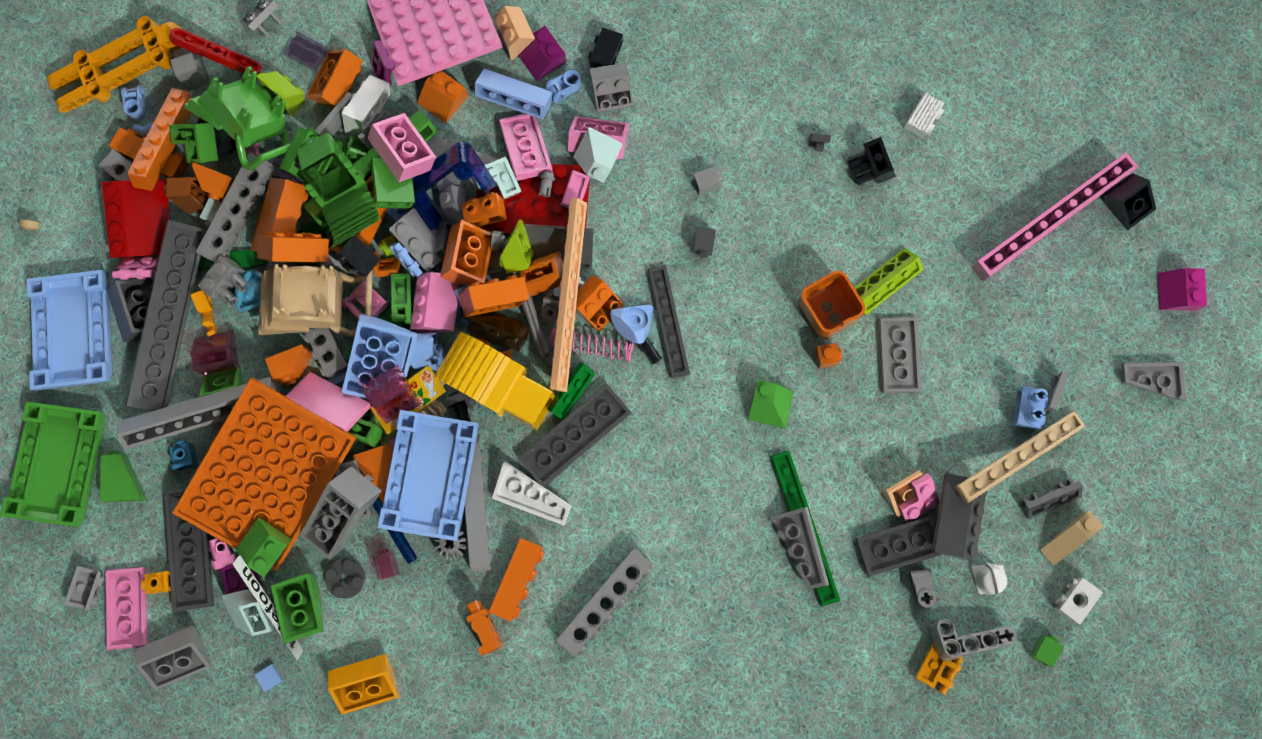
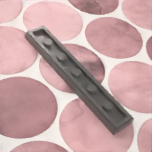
(668, 322)

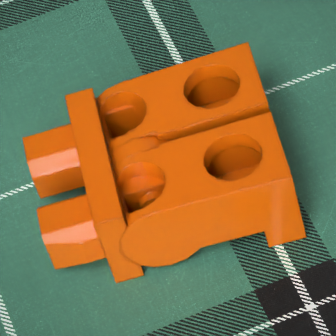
(484, 627)

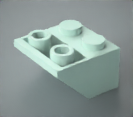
(247, 613)

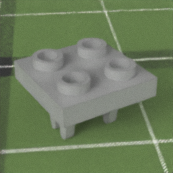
(263, 9)

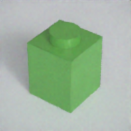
(1047, 650)

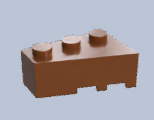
(186, 194)

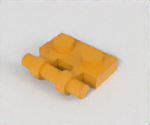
(932, 668)

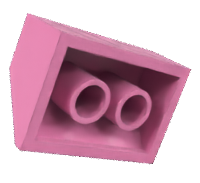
(613, 129)
(434, 304)

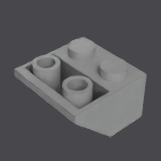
(611, 87)

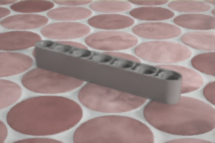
(476, 516)

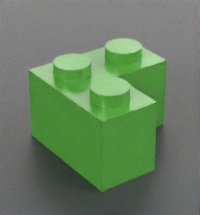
(198, 141)

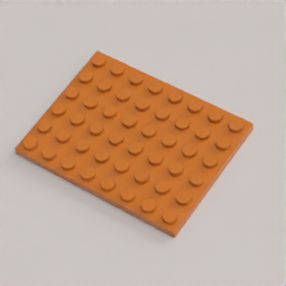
(264, 465)

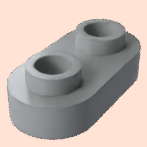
(498, 241)

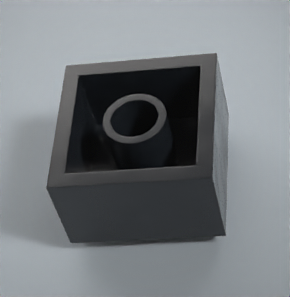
(354, 255)

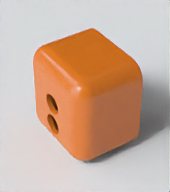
(841, 294)

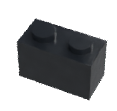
(606, 49)

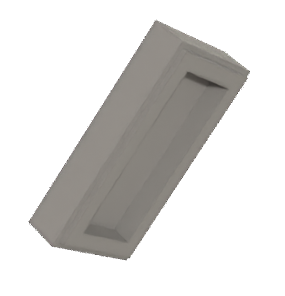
(1056, 391)

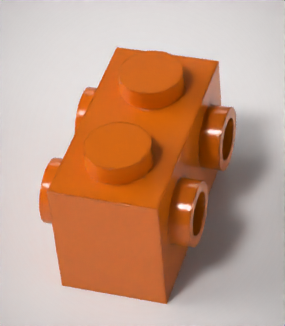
(484, 210)

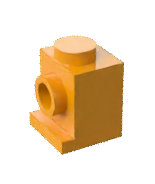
(163, 582)

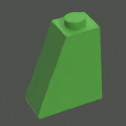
(118, 479)

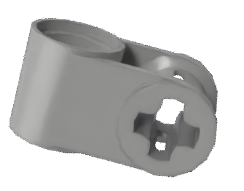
(923, 583)

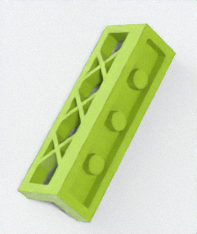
(889, 282)

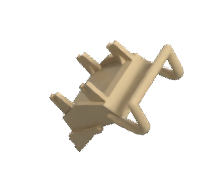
(305, 299)

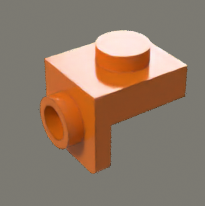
(386, 266)

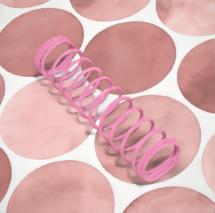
(627, 353)

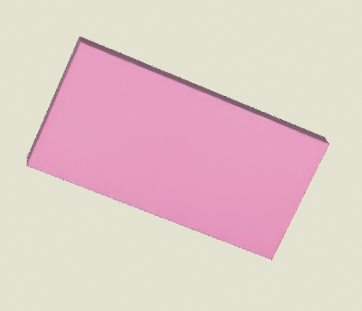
(525, 146)
(329, 401)
(125, 608)

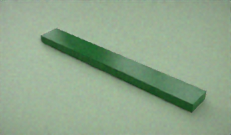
(796, 500)

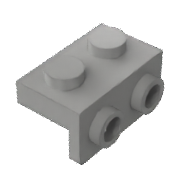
(83, 588)

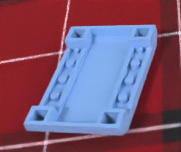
(70, 330)
(429, 475)

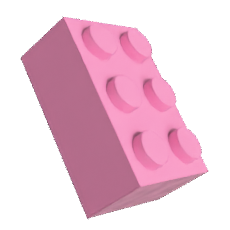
(401, 147)

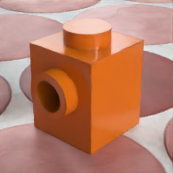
(828, 355)

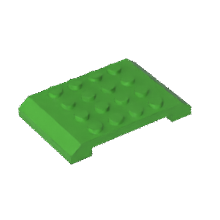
(54, 464)

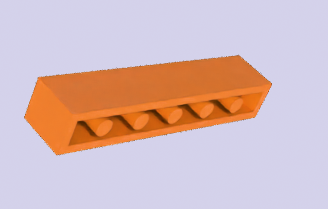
(157, 144)

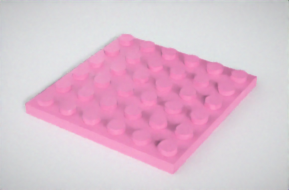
(432, 34)

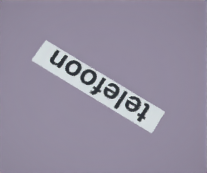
(264, 601)

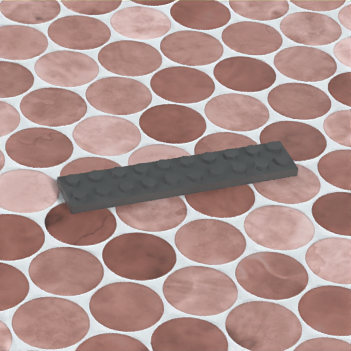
(165, 317)

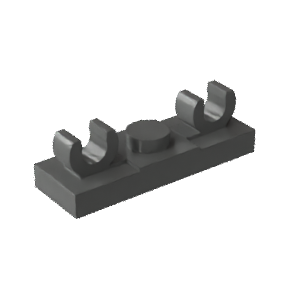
(1052, 498)

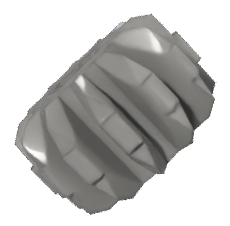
(451, 551)

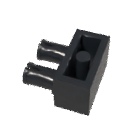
(877, 156)

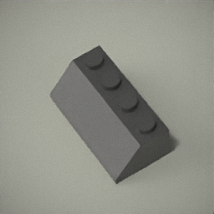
(957, 523)

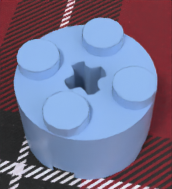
(427, 351)

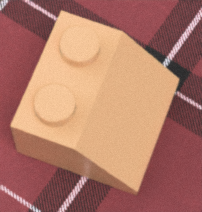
(513, 30)

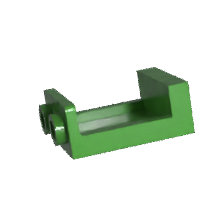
(387, 190)

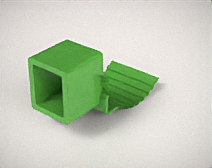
(342, 190)

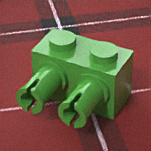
(368, 431)

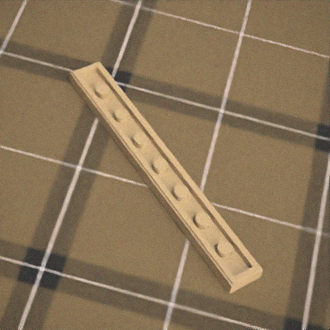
(1019, 457)

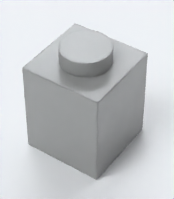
(707, 180)

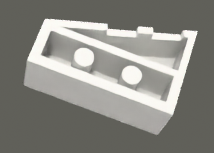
(365, 105)

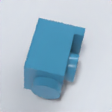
(188, 459)

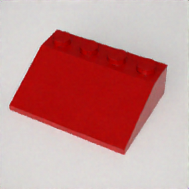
(135, 218)

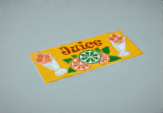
(426, 390)

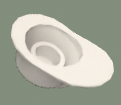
(989, 578)

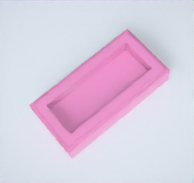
(575, 188)

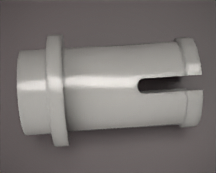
(546, 184)

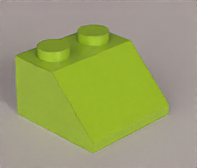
(282, 85)
(517, 251)

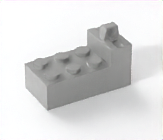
(339, 511)

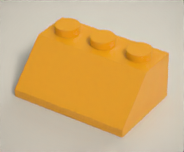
(362, 684)

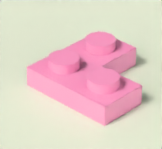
(924, 500)

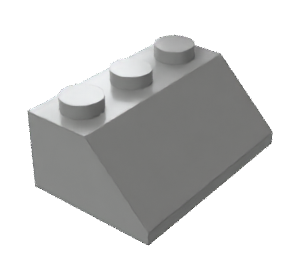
(417, 239)
(172, 658)

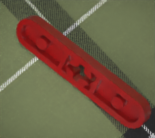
(207, 48)

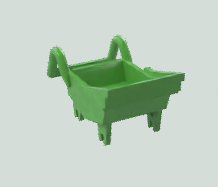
(245, 114)

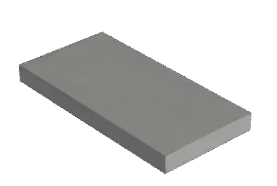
(899, 355)

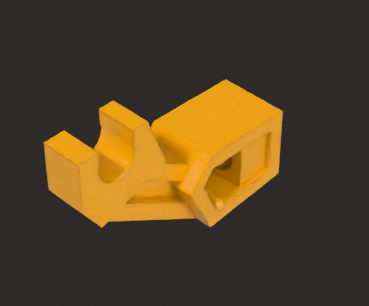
(205, 307)

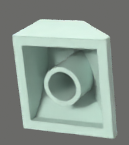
(597, 154)

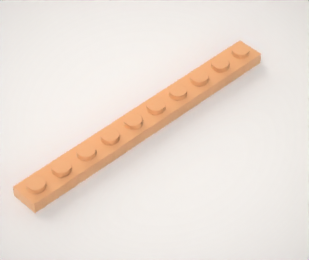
(568, 295)

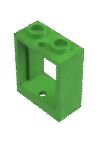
(291, 155)

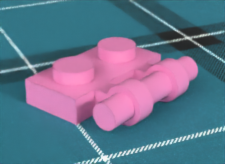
(135, 268)

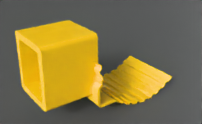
(494, 381)

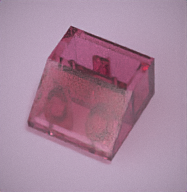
(214, 353)
(390, 394)

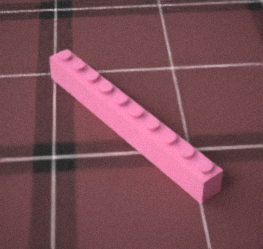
(1054, 216)

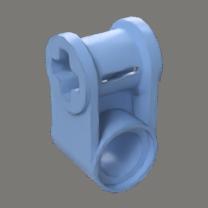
(562, 86)
(134, 99)

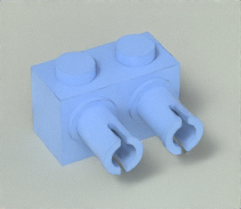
(1030, 408)

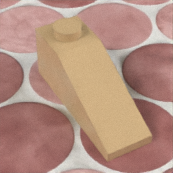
(1071, 537)

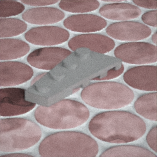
(799, 536)

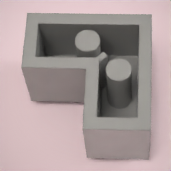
(189, 68)

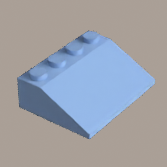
(376, 350)

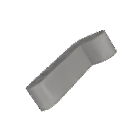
(975, 640)

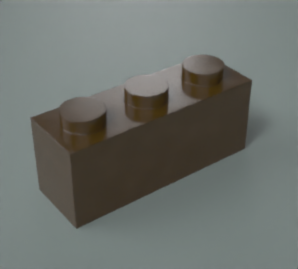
(499, 329)

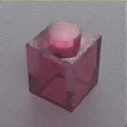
(386, 564)

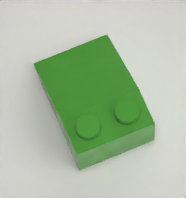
(298, 607)

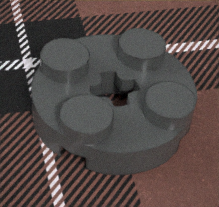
(356, 579)

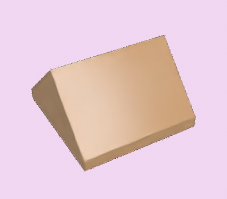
(901, 492)

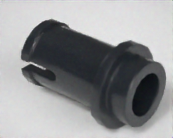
(649, 350)
(462, 411)

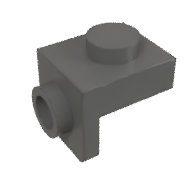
(456, 398)

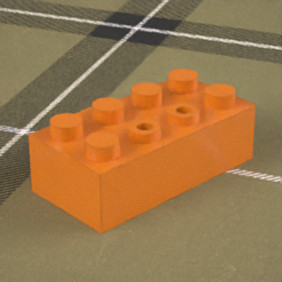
(279, 208)

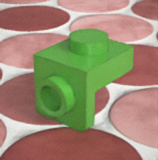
(355, 149)

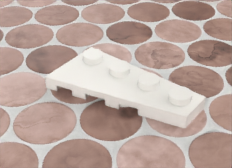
(526, 494)

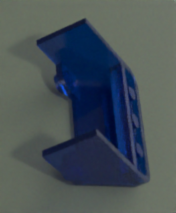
(460, 160)

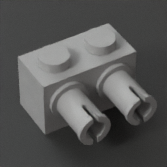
(222, 278)

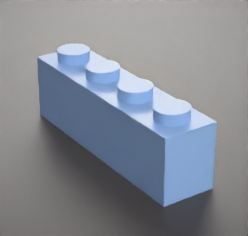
(513, 94)

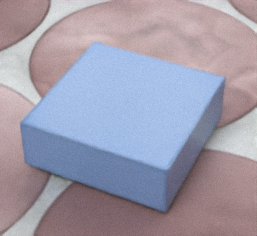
(268, 677)

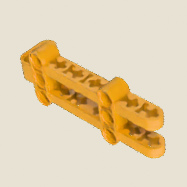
(99, 85)

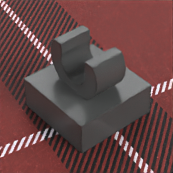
(820, 139)

